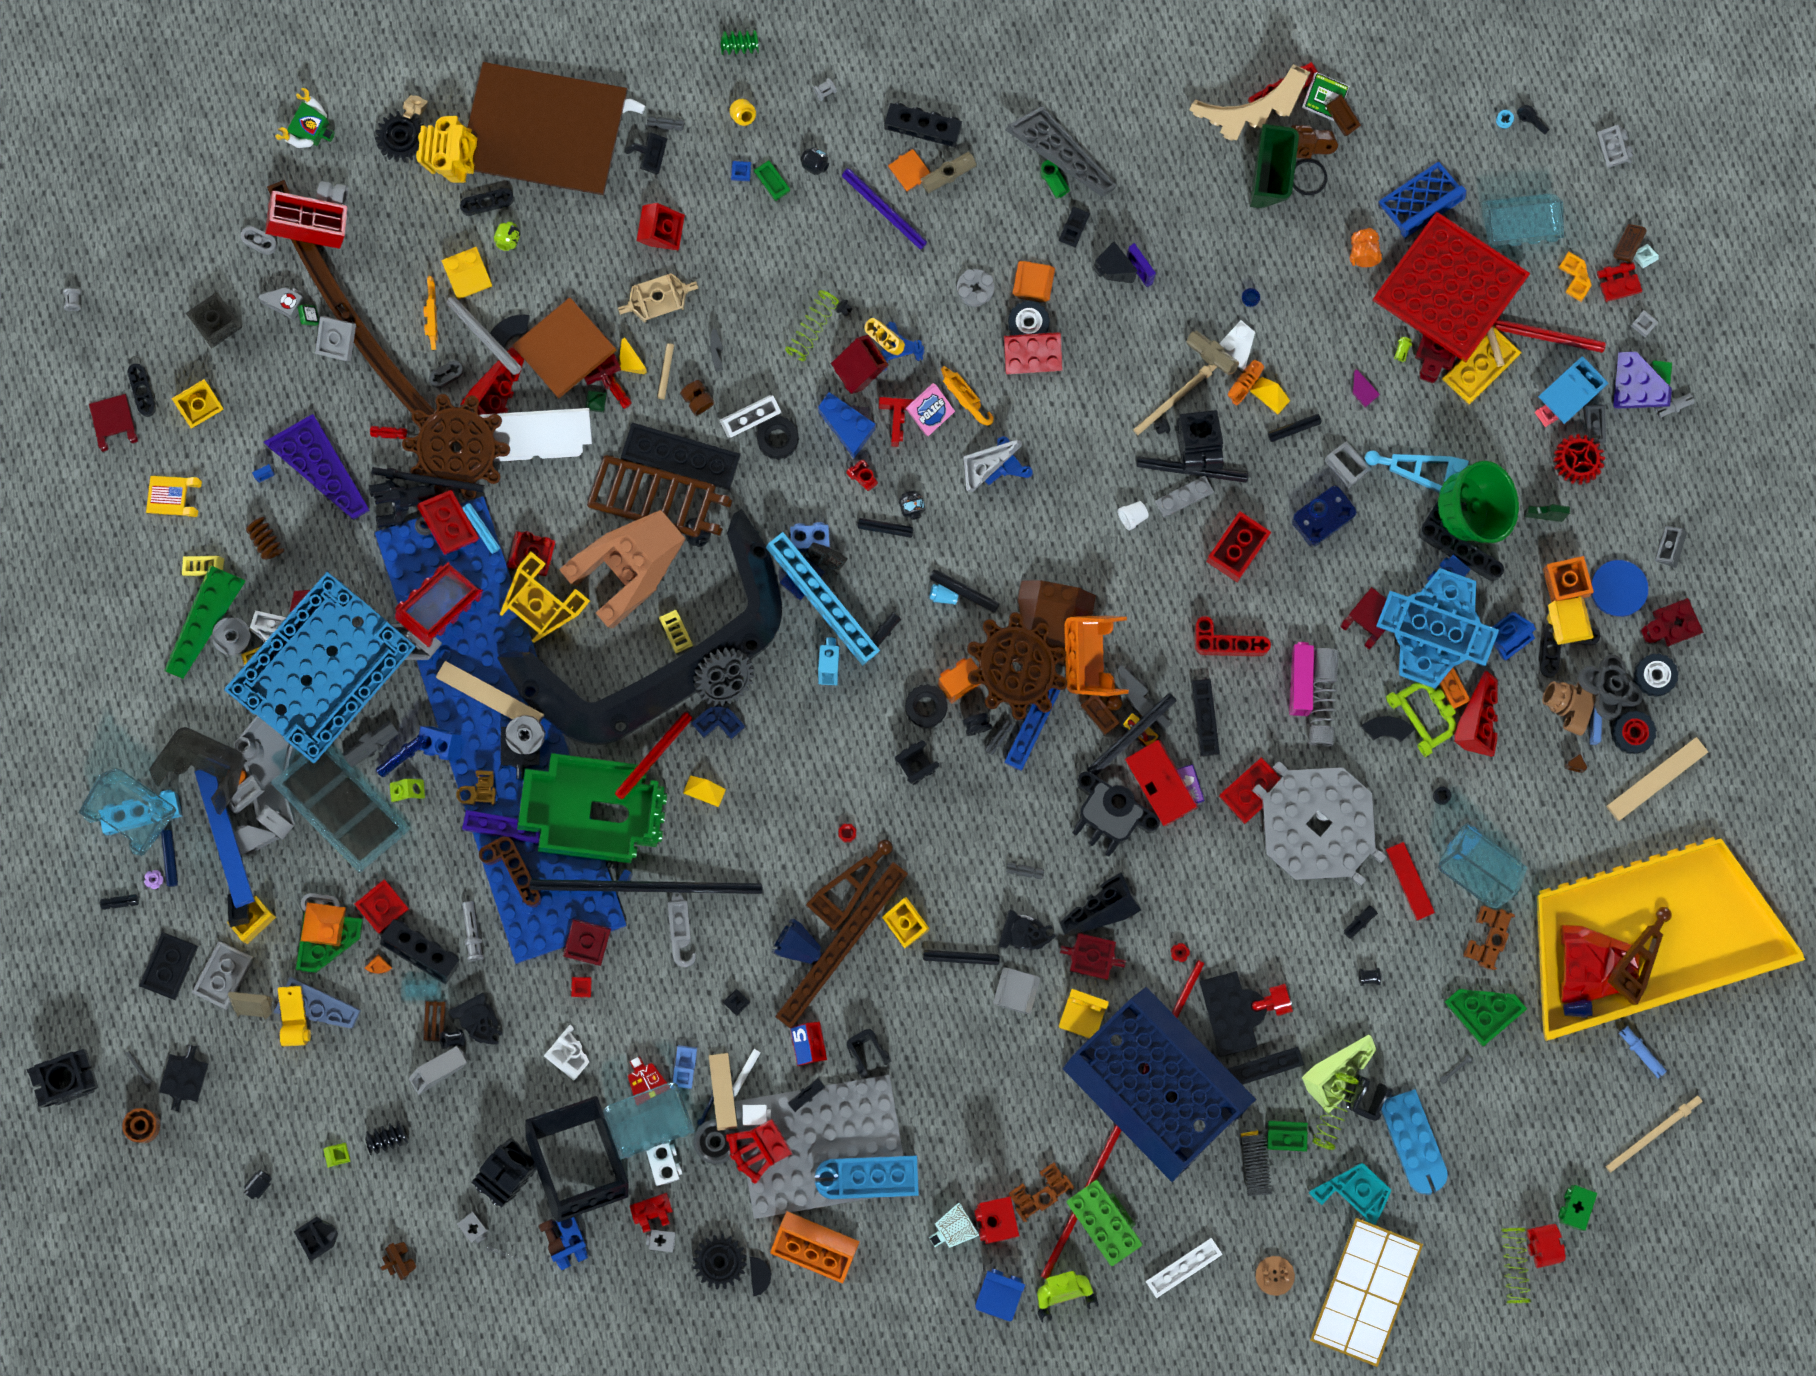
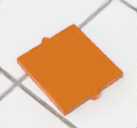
(909, 169)

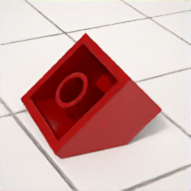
(660, 227)

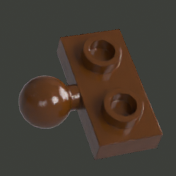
(1101, 713)

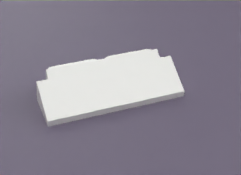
(544, 433)

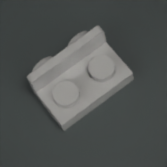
(1615, 146)

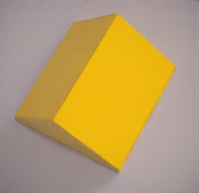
(197, 403)
(259, 919)
(905, 922)

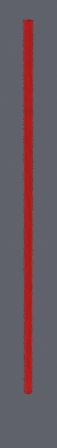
(1114, 1136)

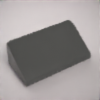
(1671, 546)

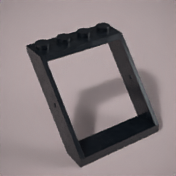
(564, 1119)

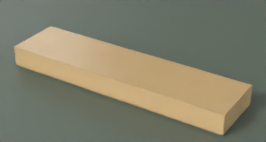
(722, 1091)

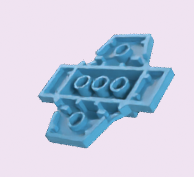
(1437, 628)

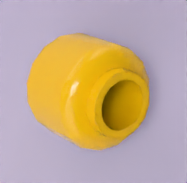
(742, 112)

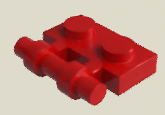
(1621, 287)

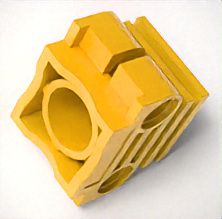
(447, 149)

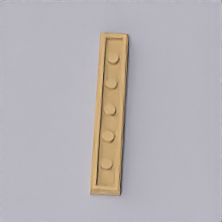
(485, 693)
(1657, 779)

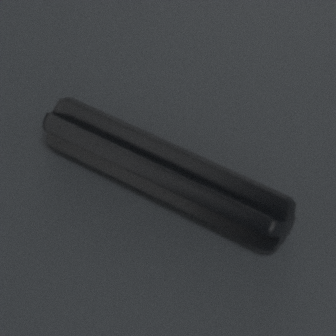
(1295, 427)
(884, 527)

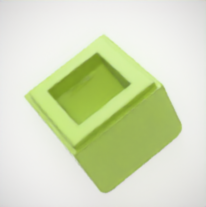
(336, 1155)

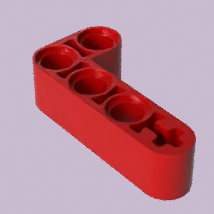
(1232, 650)

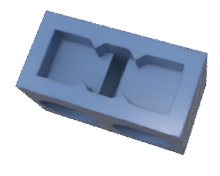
(809, 532)

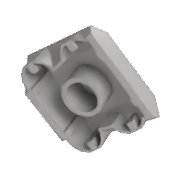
(1016, 990)

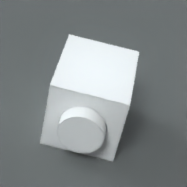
(755, 1115)

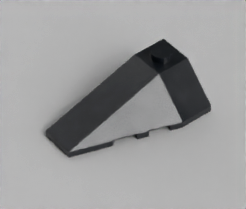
(1109, 906)

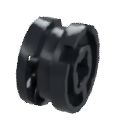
(977, 724)

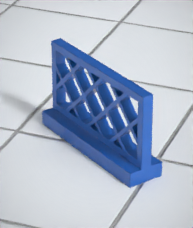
(1422, 218)

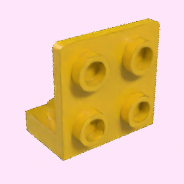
(1083, 1014)

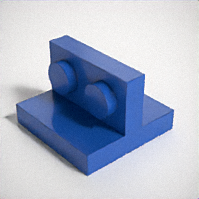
(1513, 634)

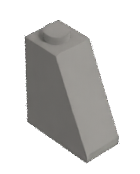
(437, 1070)

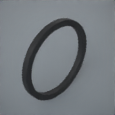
(1325, 174)

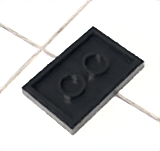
(168, 966)

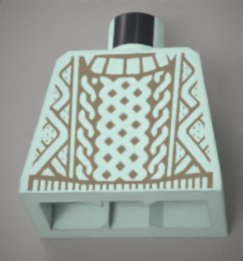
(954, 1228)

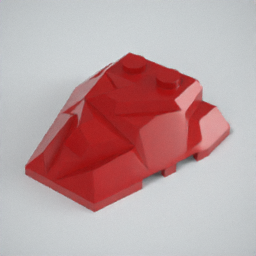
(1590, 962)

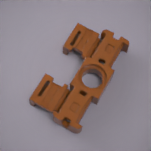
(1489, 955)
(1057, 1187)

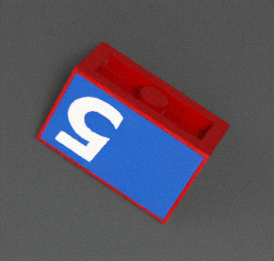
(808, 1043)

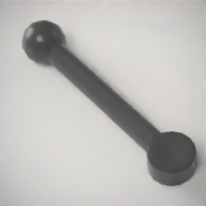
(1443, 1079)
(147, 1082)

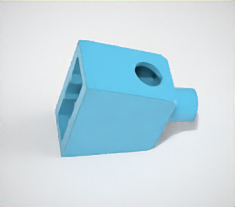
(828, 662)

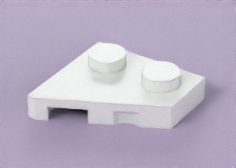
(1239, 343)
(265, 624)

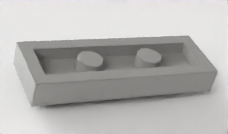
(1184, 496)

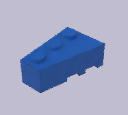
(846, 423)

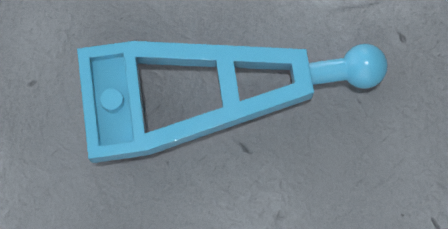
(1454, 466)

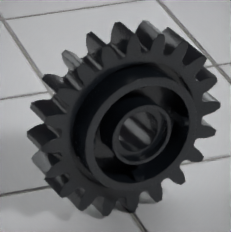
(388, 134)
(728, 1271)

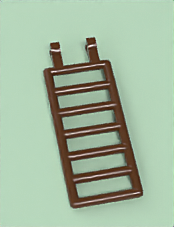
(675, 479)

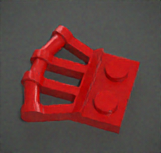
(769, 1141)

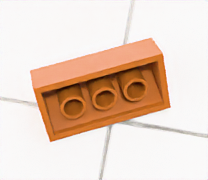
(814, 1247)

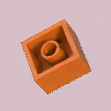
(1568, 579)
(955, 682)

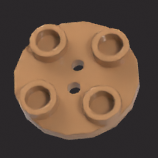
(1284, 1274)

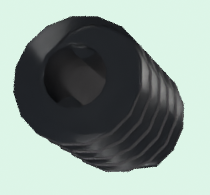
(386, 1138)

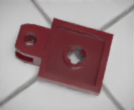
(1433, 359)
(1665, 628)

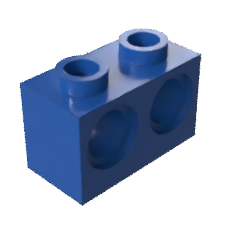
(444, 742)

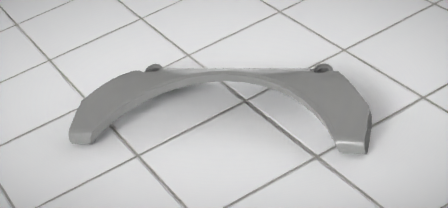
(271, 754)

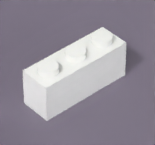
(750, 416)

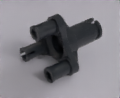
(401, 500)

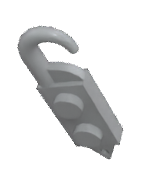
(679, 929)

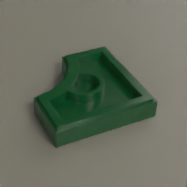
(1552, 512)

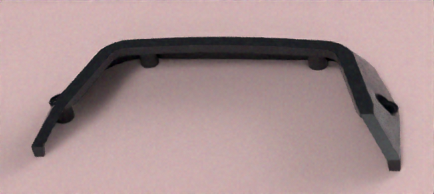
(673, 683)

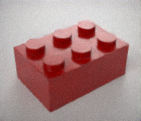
(1238, 546)

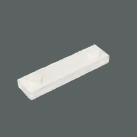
(1183, 1267)

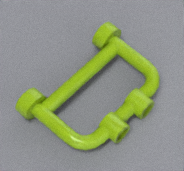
(1446, 712)

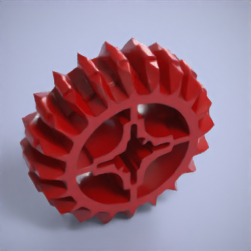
(1572, 455)

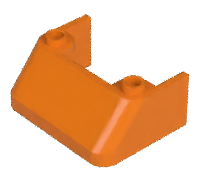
(1085, 655)

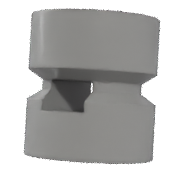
(334, 194)

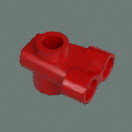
(860, 473)

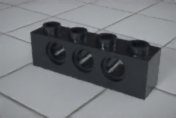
(930, 132)
(441, 971)

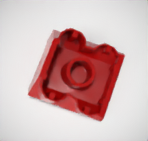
(527, 542)

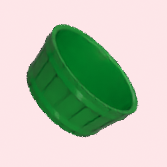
(1485, 491)

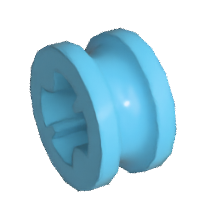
(1506, 113)

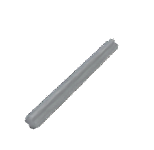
(484, 335)

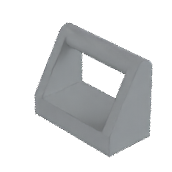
(1340, 469)

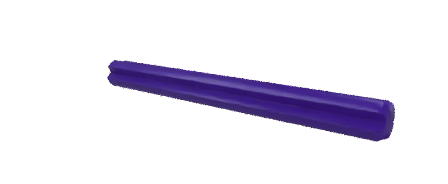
(884, 208)

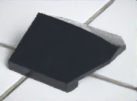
(316, 1237)

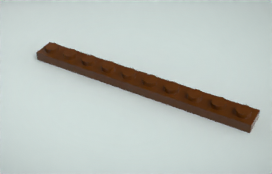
(841, 945)

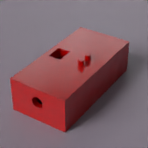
(306, 219)
(1172, 797)

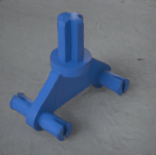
(910, 347)
(1009, 467)

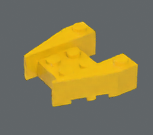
(536, 604)

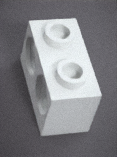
(657, 1165)

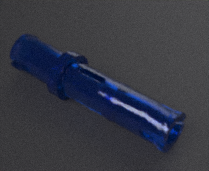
(406, 751)

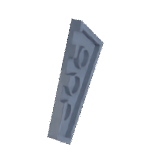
(324, 1007)

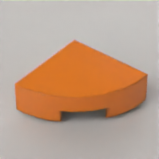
(378, 965)

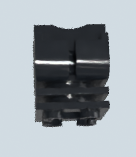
(1200, 441)
(48, 1073)
(504, 1173)

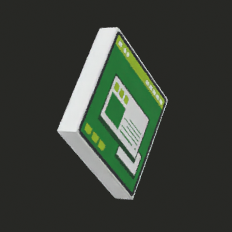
(1321, 92)

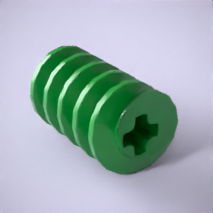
(739, 42)

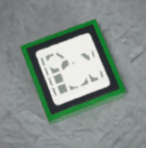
(308, 315)

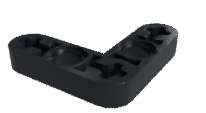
(1555, 664)

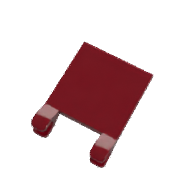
(111, 418)
(1367, 615)

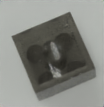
(214, 320)

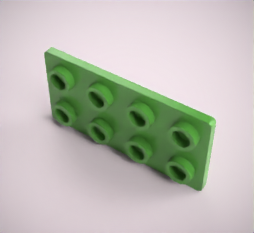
(1105, 1222)

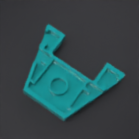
(1359, 1188)

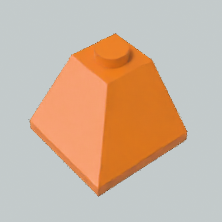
(323, 924)

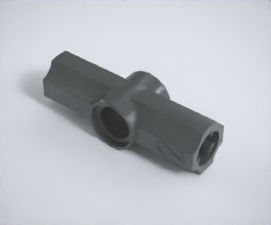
(370, 743)

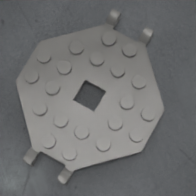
(1297, 846)

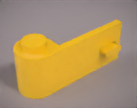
(294, 1028)

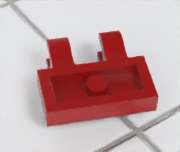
(651, 1208)

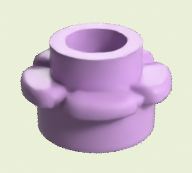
(158, 879)

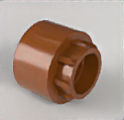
(133, 1118)

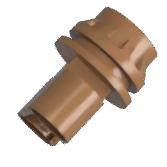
(1570, 700)

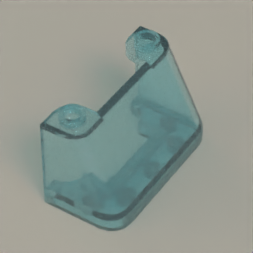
(128, 809)

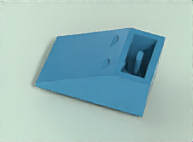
(1573, 390)

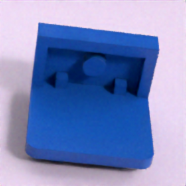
(999, 1295)

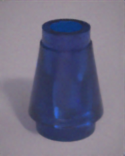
(1579, 1009)

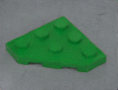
(315, 956)
(1484, 1012)

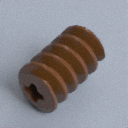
(263, 540)

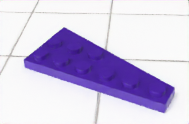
(313, 457)

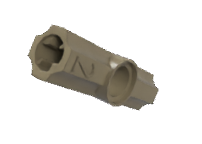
(939, 178)
(1212, 352)

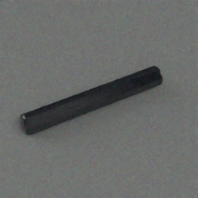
(964, 590)
(961, 957)

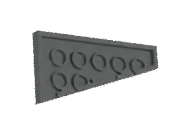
(1051, 141)

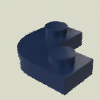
(715, 717)

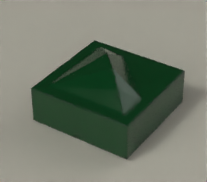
(596, 401)

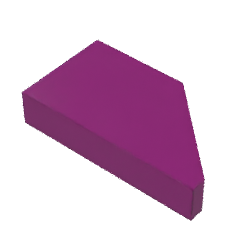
(1363, 389)

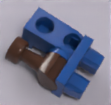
(562, 1246)

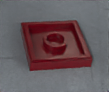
(586, 942)

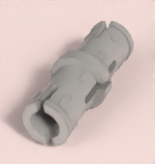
(1675, 405)

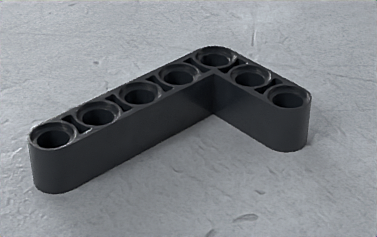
(1454, 543)

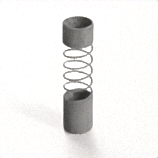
(1324, 667)

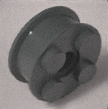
(703, 1147)

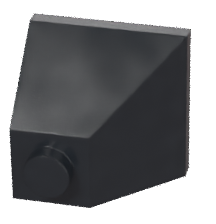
(1115, 265)

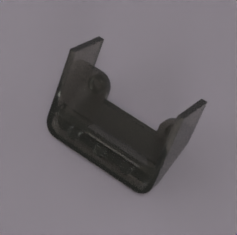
(206, 754)

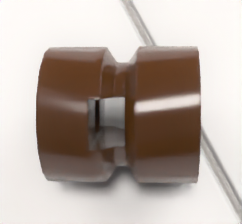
(701, 402)

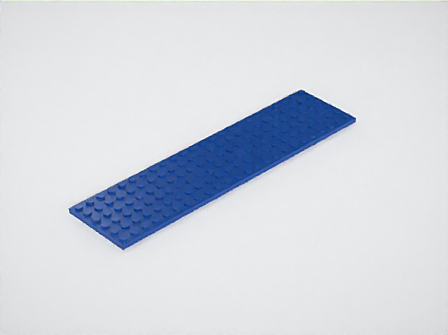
(474, 647)

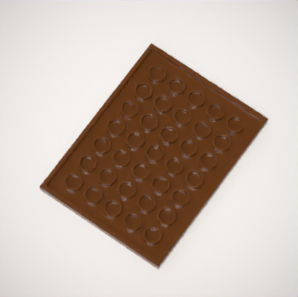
(545, 127)

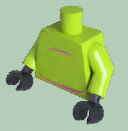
(1064, 1288)

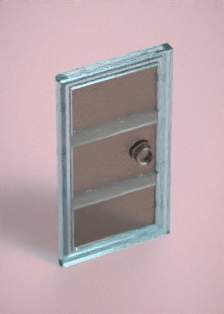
(341, 807)

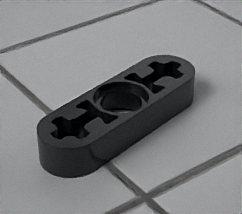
(501, 203)
(143, 376)

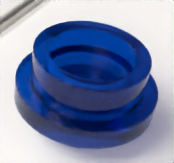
(1250, 297)

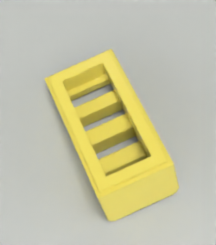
(215, 561)
(674, 614)

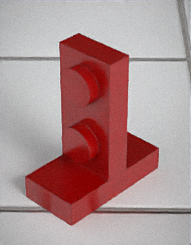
(897, 405)

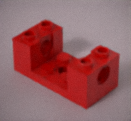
(1003, 1212)

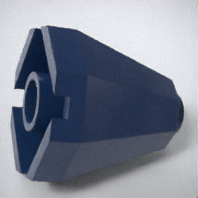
(797, 944)

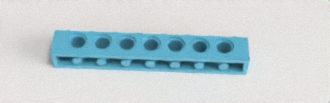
(822, 598)

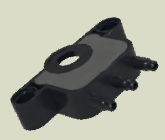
(1106, 819)

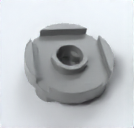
(979, 297)
(221, 637)
(514, 734)

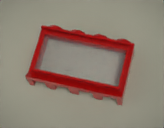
(437, 603)

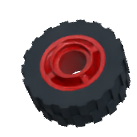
(1644, 727)

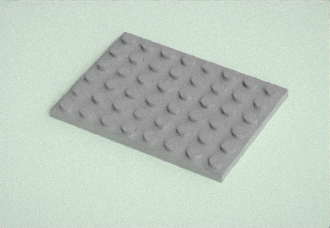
(838, 1123)

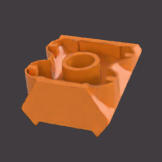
(1033, 281)

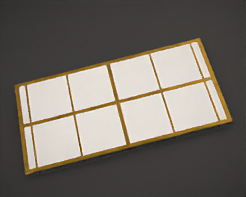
(1366, 1292)

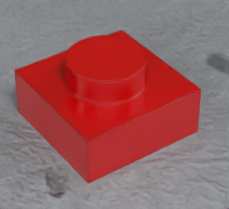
(581, 987)

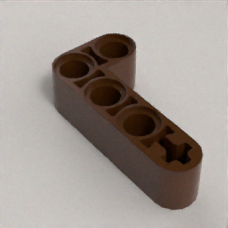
(515, 873)

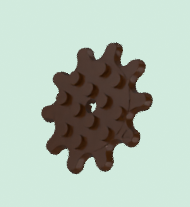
(461, 425)
(1036, 664)

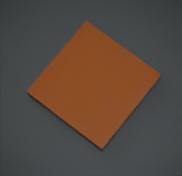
(564, 347)

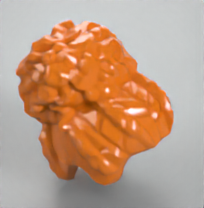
(1365, 248)

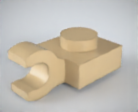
(414, 105)

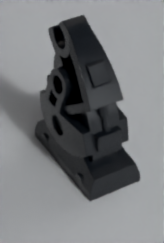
(1021, 934)
(475, 1019)

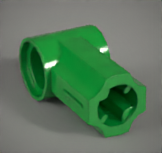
(1054, 180)

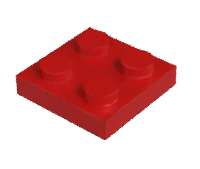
(381, 906)

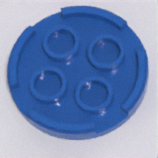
(1619, 588)

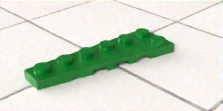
(208, 609)

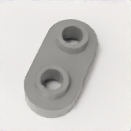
(259, 240)
(319, 899)

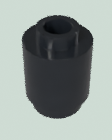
(257, 1184)

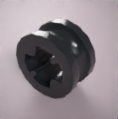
(1436, 796)

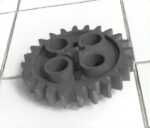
(723, 676)

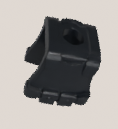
(913, 754)
(858, 1040)
(1379, 1098)

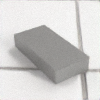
(246, 793)

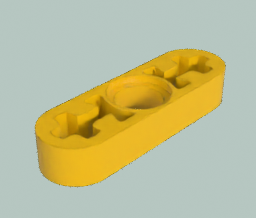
(891, 336)

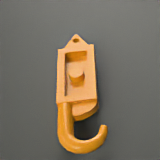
(431, 313)
(965, 395)

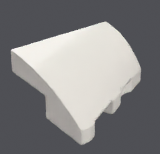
(572, 1059)

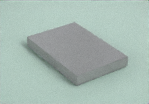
(222, 974)

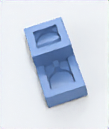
(685, 1066)

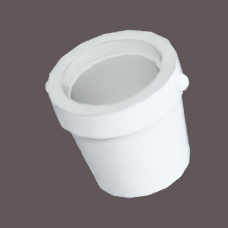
(1133, 514)

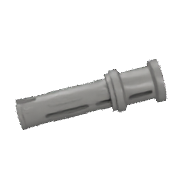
(473, 941)

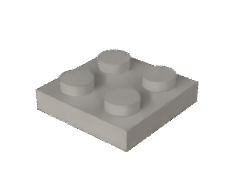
(335, 338)

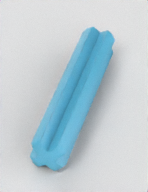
(481, 528)

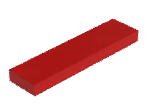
(1410, 881)

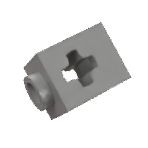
(465, 1226)
(666, 1247)

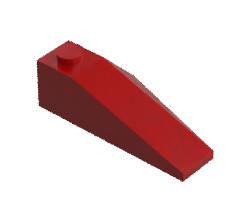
(495, 387)
(1476, 724)

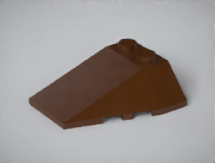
(1052, 605)

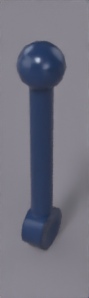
(702, 1120)

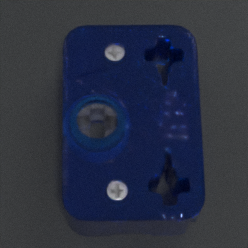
(1327, 521)

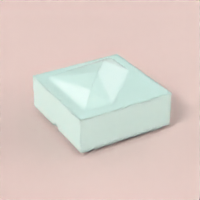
(1646, 256)

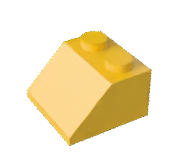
(466, 273)

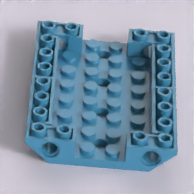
(339, 682)

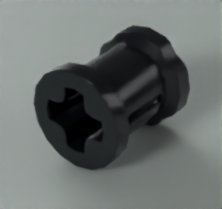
(1369, 977)
(459, 1039)

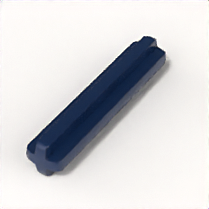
(169, 858)

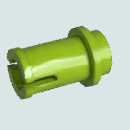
(1403, 347)

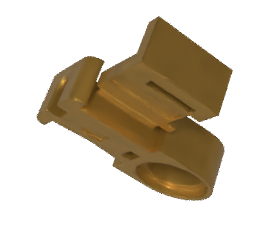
(483, 790)

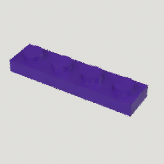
(497, 826)

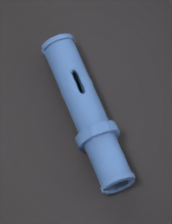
(1641, 1050)

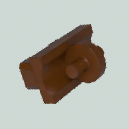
(394, 1253)

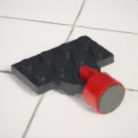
(1237, 1011)

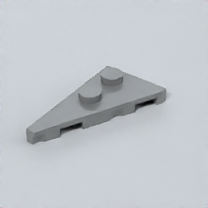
(985, 462)

